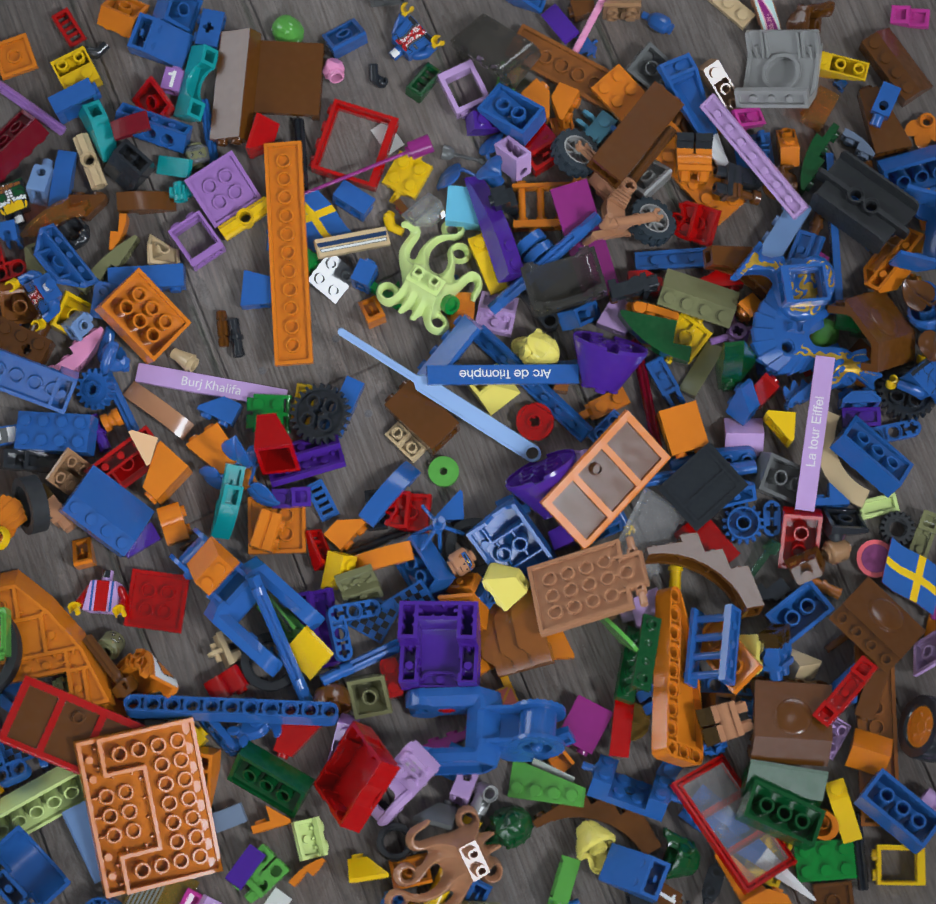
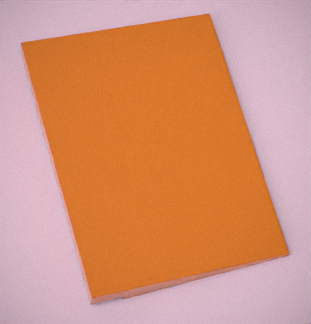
(148, 807)

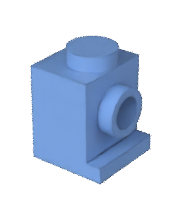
(78, 325)

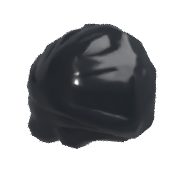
(76, 232)

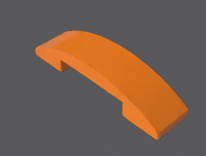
(386, 556)

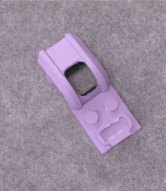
(415, 771)

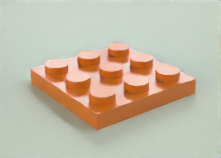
(291, 539)

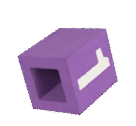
(172, 80)

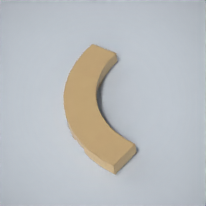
(834, 470)

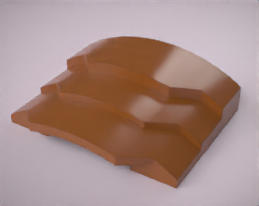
(514, 639)

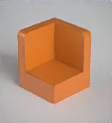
(561, 762)

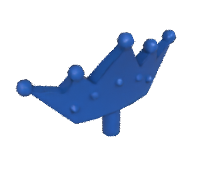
(588, 47)

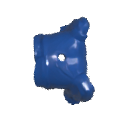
(110, 356)

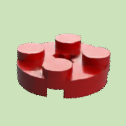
(524, 424)

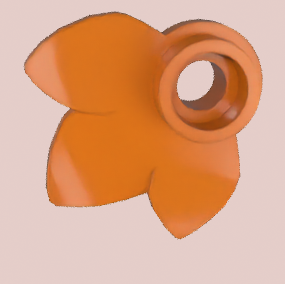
(922, 133)

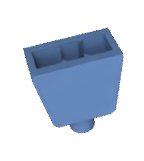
(40, 183)

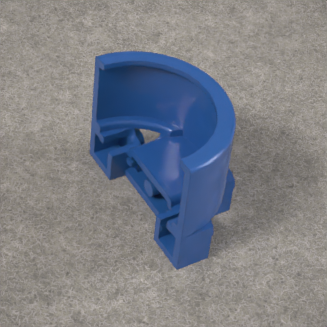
(28, 871)

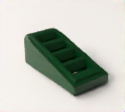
(415, 91)

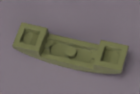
(924, 534)

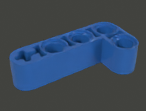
(11, 768)

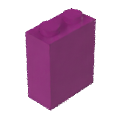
(587, 724)

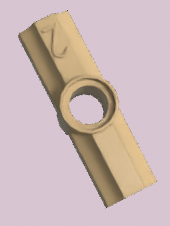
(86, 151)

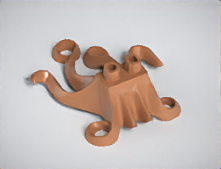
(458, 853)

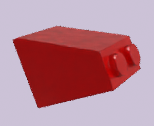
(274, 446)

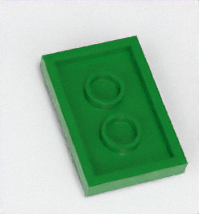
(825, 861)

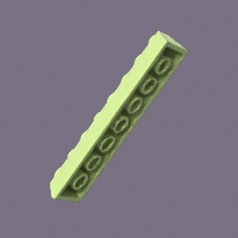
(40, 801)

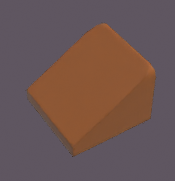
(561, 389)

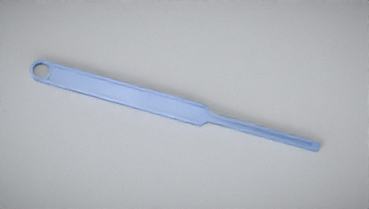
(453, 403)

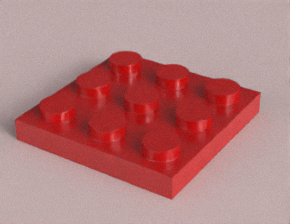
(157, 601)

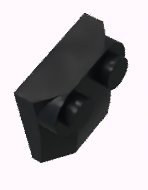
(842, 522)

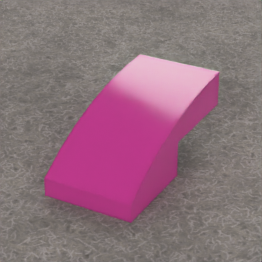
(910, 18)

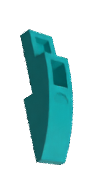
(228, 502)

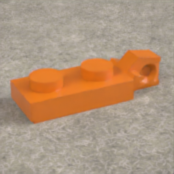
(604, 405)

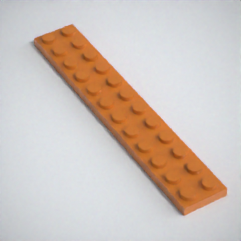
(288, 253)

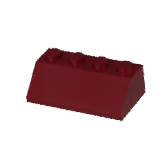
(18, 141)

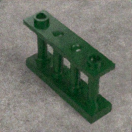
(637, 667)

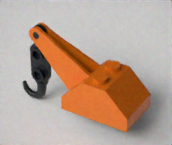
(760, 895)

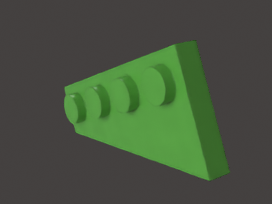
(538, 785)

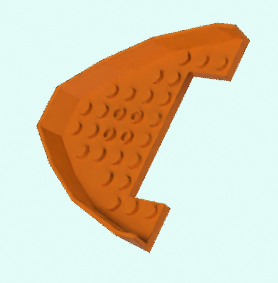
(52, 640)

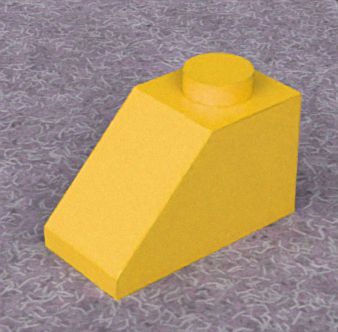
(336, 564)

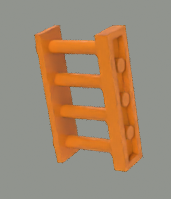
(522, 223)

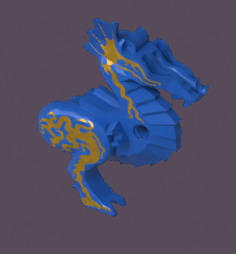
(792, 328)

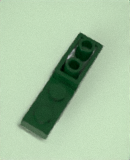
(813, 157)

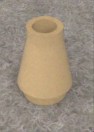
(186, 360)

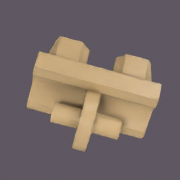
(222, 652)

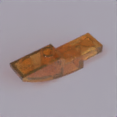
(55, 214)

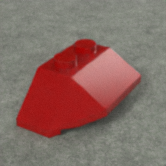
(124, 462)

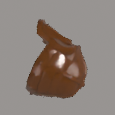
(809, 16)

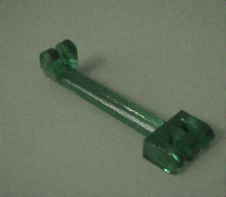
(769, 547)

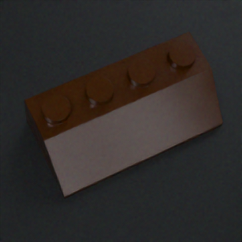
(894, 65)

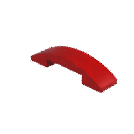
(845, 692)

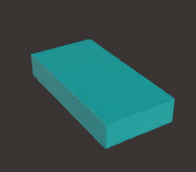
(174, 166)

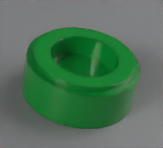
(450, 304)

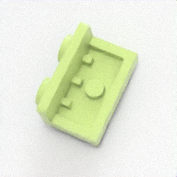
(310, 838)

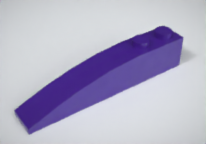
(495, 232)

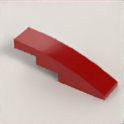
(621, 729)

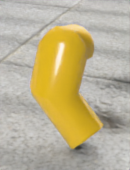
(389, 222)

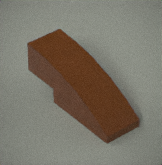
(145, 202)

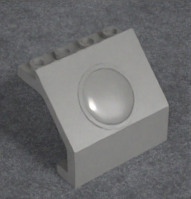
(780, 69)

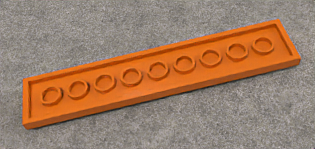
(620, 94)

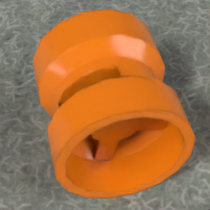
(112, 419)

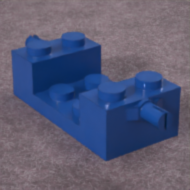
(612, 788)

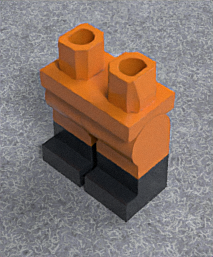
(694, 163)

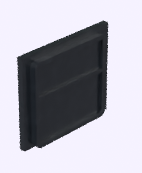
(702, 486)

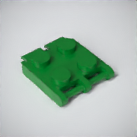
(268, 404)

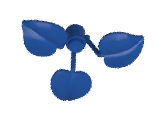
(489, 172)
(234, 450)

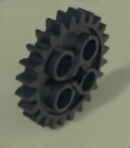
(897, 407)
(337, 417)

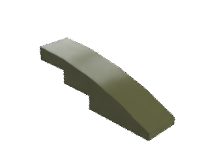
(116, 258)

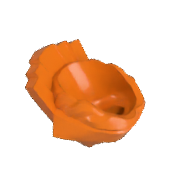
(11, 514)

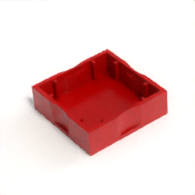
(356, 776)

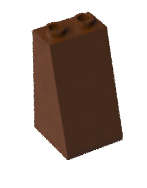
(422, 417)

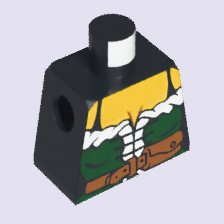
(14, 201)

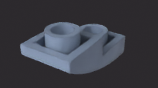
(863, 151)
(229, 817)

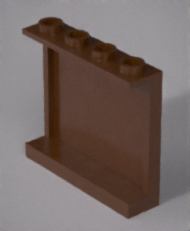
(290, 79)

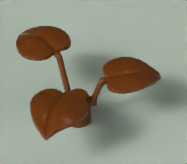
(916, 296)

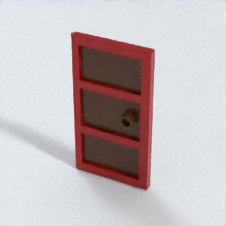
(49, 720)

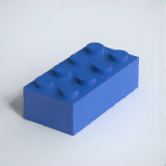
(55, 432)
(898, 811)

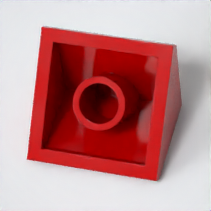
(153, 99)

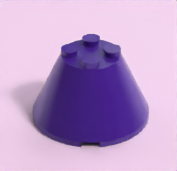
(606, 361)
(536, 478)

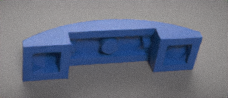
(388, 493)

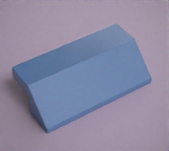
(79, 827)

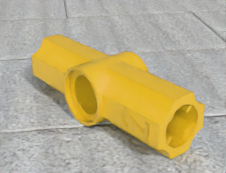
(235, 226)

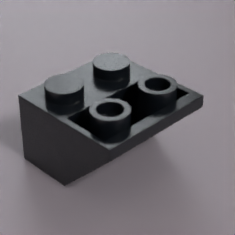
(129, 166)

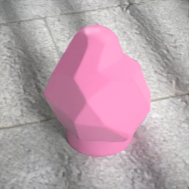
(333, 70)

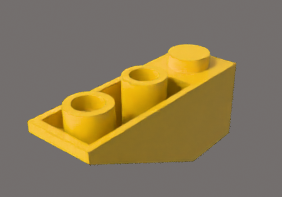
(842, 67)

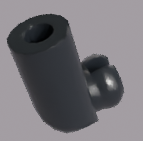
(96, 53)
(378, 80)

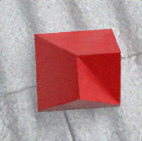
(262, 131)

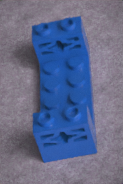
(37, 381)

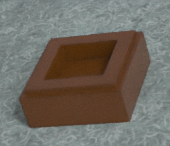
(400, 206)

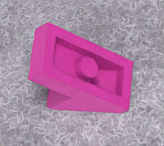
(749, 117)

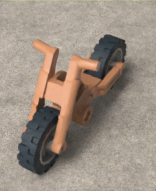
(641, 216)

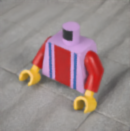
(102, 597)

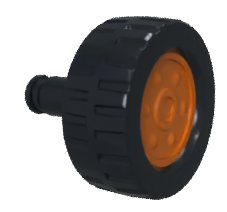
(918, 729)

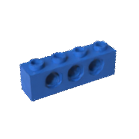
(164, 130)

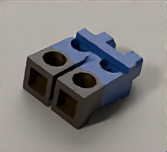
(777, 650)

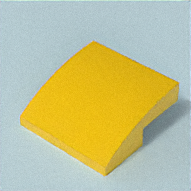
(310, 652)

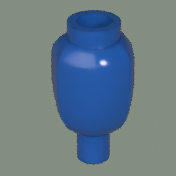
(658, 22)

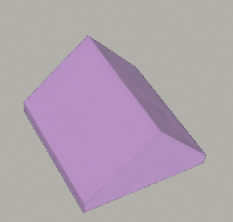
(750, 434)
(924, 654)

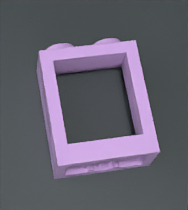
(454, 74)

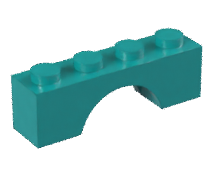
(200, 63)

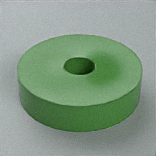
(437, 478)

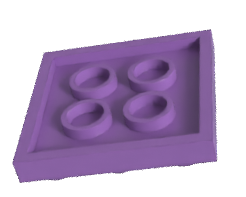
(222, 189)

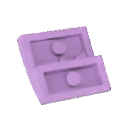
(503, 321)

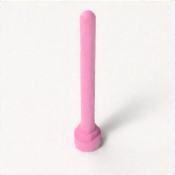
(588, 26)

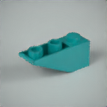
(99, 128)

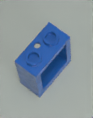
(70, 100)
(785, 288)

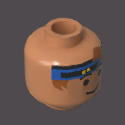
(461, 561)

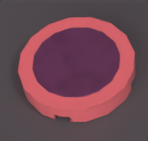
(872, 558)

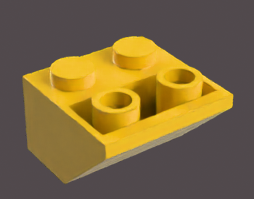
(75, 68)

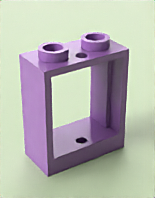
(207, 255)

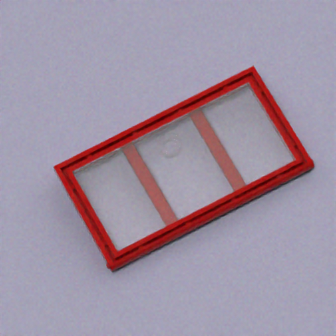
(712, 800)

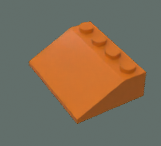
(143, 316)

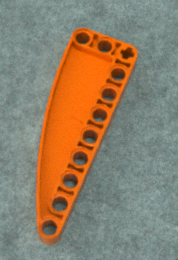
(674, 722)

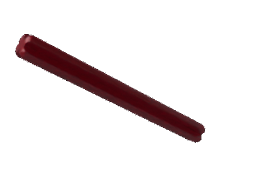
(647, 400)

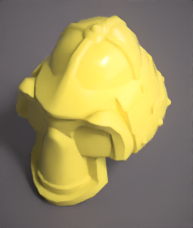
(536, 348)
(593, 844)

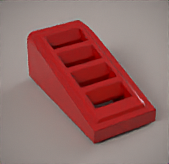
(61, 14)
(318, 560)

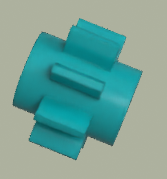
(179, 192)

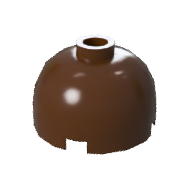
(336, 694)

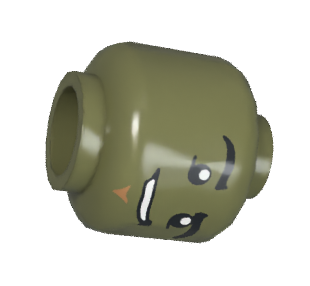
(112, 643)

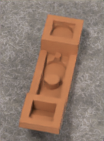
(158, 410)

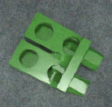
(264, 881)

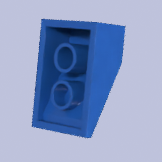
(513, 113)

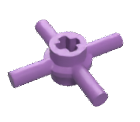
(730, 336)

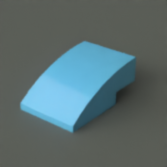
(460, 209)

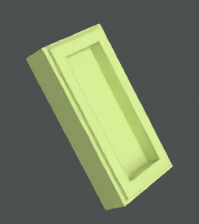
(879, 506)

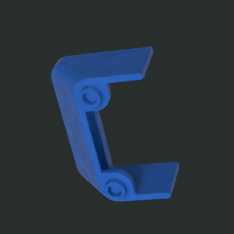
(926, 212)

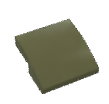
(359, 584)

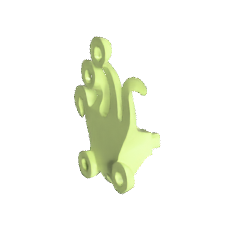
(421, 287)

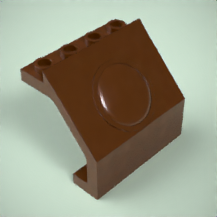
(884, 327)
(877, 624)
(784, 722)

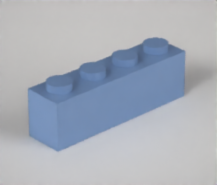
(782, 233)

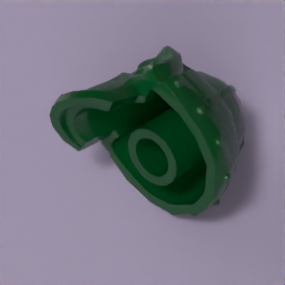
(511, 827)
(681, 855)

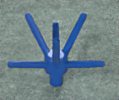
(436, 527)

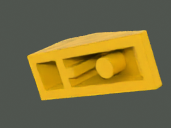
(483, 261)
(843, 810)

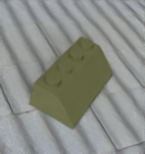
(698, 298)

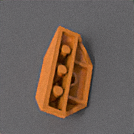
(884, 277)

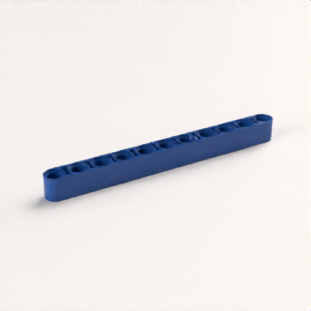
(240, 715)

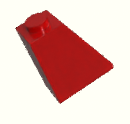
(294, 738)

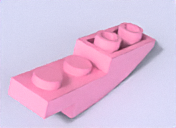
(82, 351)

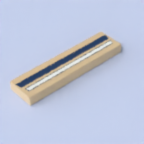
(351, 242)

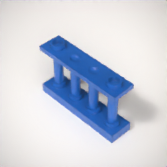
(729, 647)

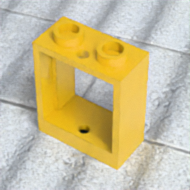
(919, 867)

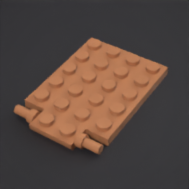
(587, 586)

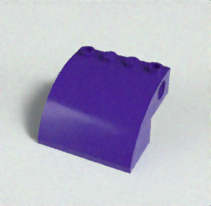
(439, 644)

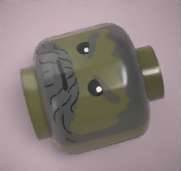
(199, 155)

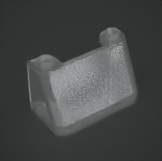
(650, 524)

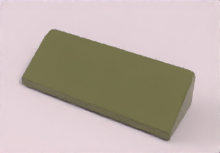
(700, 370)

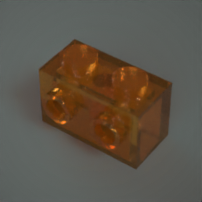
(820, 109)

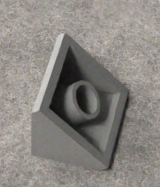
(653, 179)

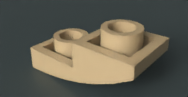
(405, 442)

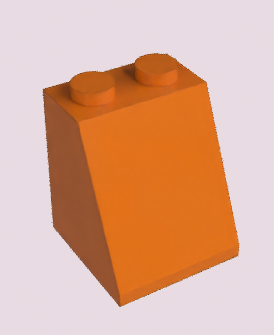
(682, 429)
(164, 475)

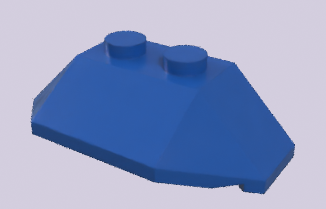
(61, 259)

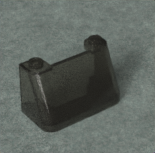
(564, 282)

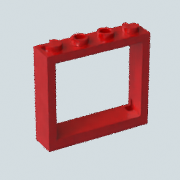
(327, 128)

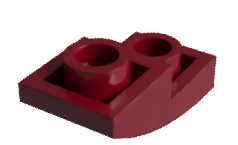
(130, 125)

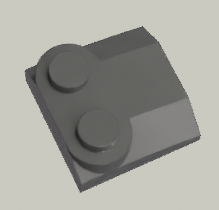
(644, 65)

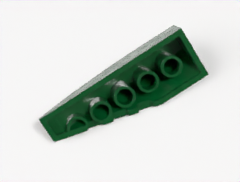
(733, 364)

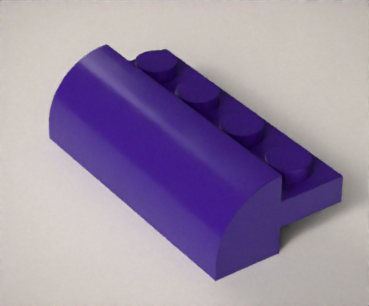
(312, 461)
(321, 601)

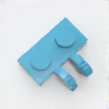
(599, 127)

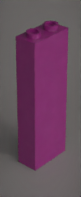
(573, 206)

